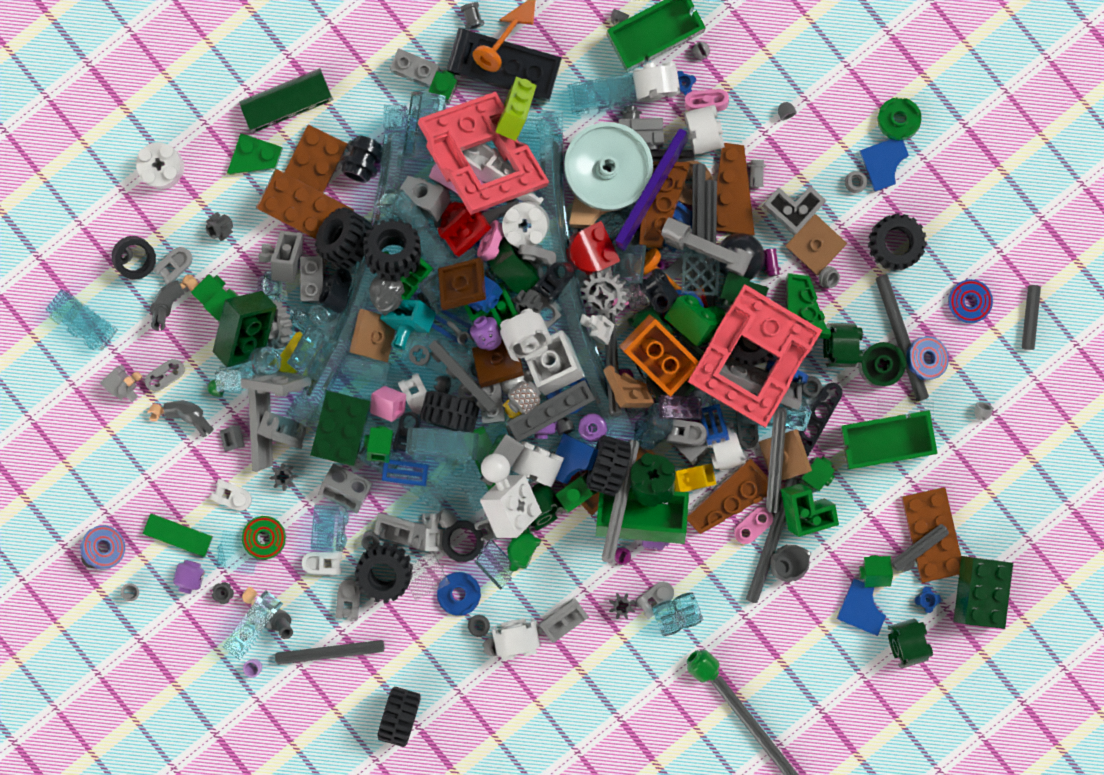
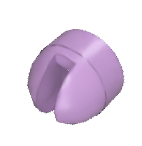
(250, 670)

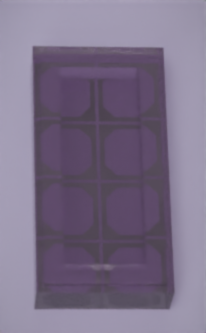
(680, 407)

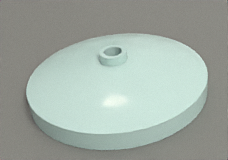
(609, 146)

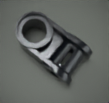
(551, 284)
(336, 290)
(658, 290)
(401, 434)

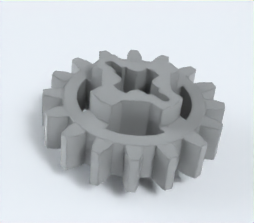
(599, 301)
(280, 328)

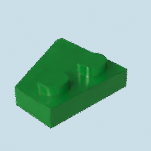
(254, 155)

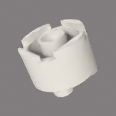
(656, 82)
(704, 129)
(150, 157)
(515, 216)
(525, 335)
(727, 452)
(538, 464)
(516, 638)

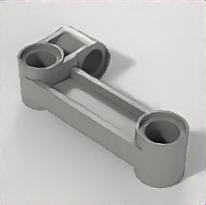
(679, 235)

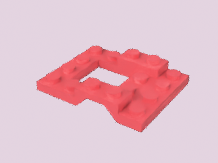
(471, 125)
(771, 329)

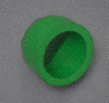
(211, 387)

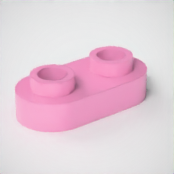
(706, 98)
(489, 244)
(753, 525)

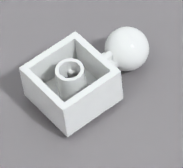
(550, 375)
(510, 501)

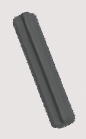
(1031, 317)
(920, 547)

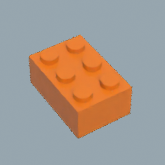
(659, 355)

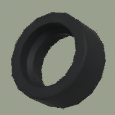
(149, 264)
(447, 546)

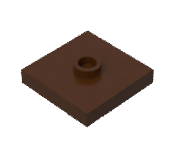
(462, 283)
(496, 365)

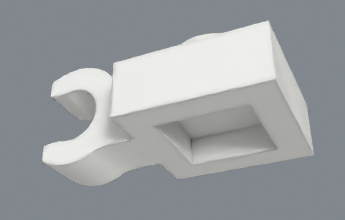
(600, 327)
(432, 535)

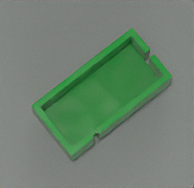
(654, 32)
(888, 439)
(645, 523)

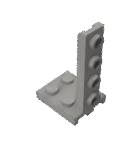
(259, 401)

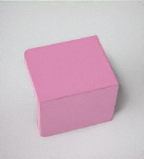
(388, 403)

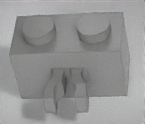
(284, 257)

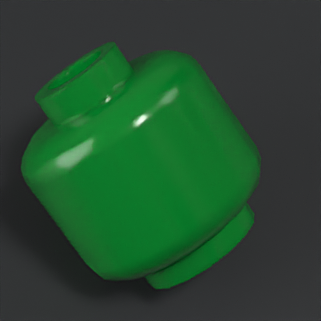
(703, 666)

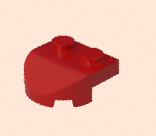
(461, 228)
(591, 249)

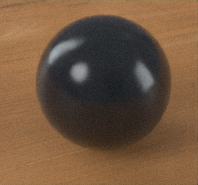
(749, 244)

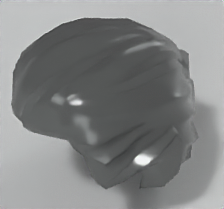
(386, 294)
(790, 563)

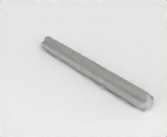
(619, 509)

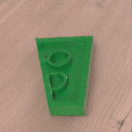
(802, 301)

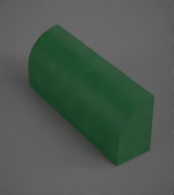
(286, 100)

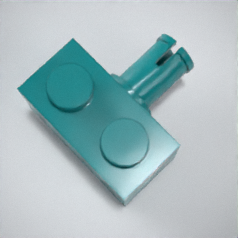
(409, 318)

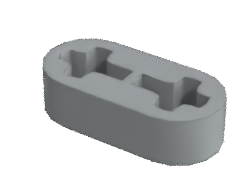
(168, 379)

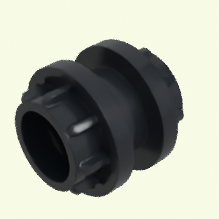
(362, 157)

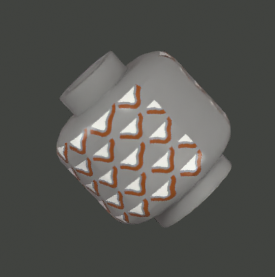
(524, 397)

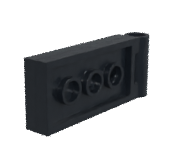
(517, 61)

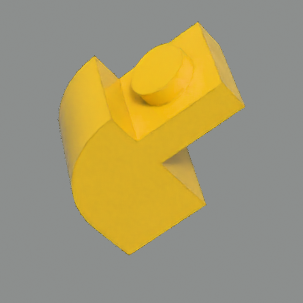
(695, 478)

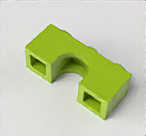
(516, 108)

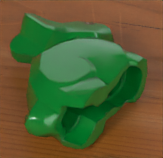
(521, 550)

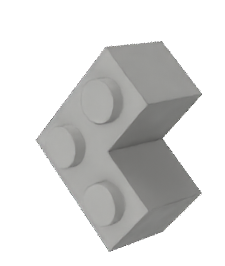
(794, 214)

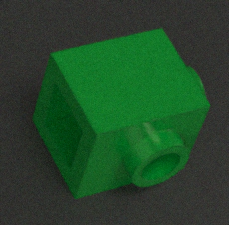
(444, 84)
(379, 444)
(820, 475)
(876, 571)

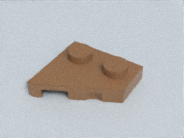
(627, 390)

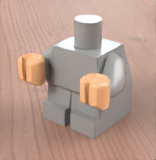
(121, 384)

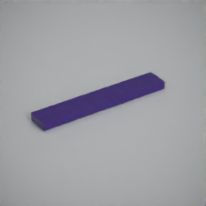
(651, 189)

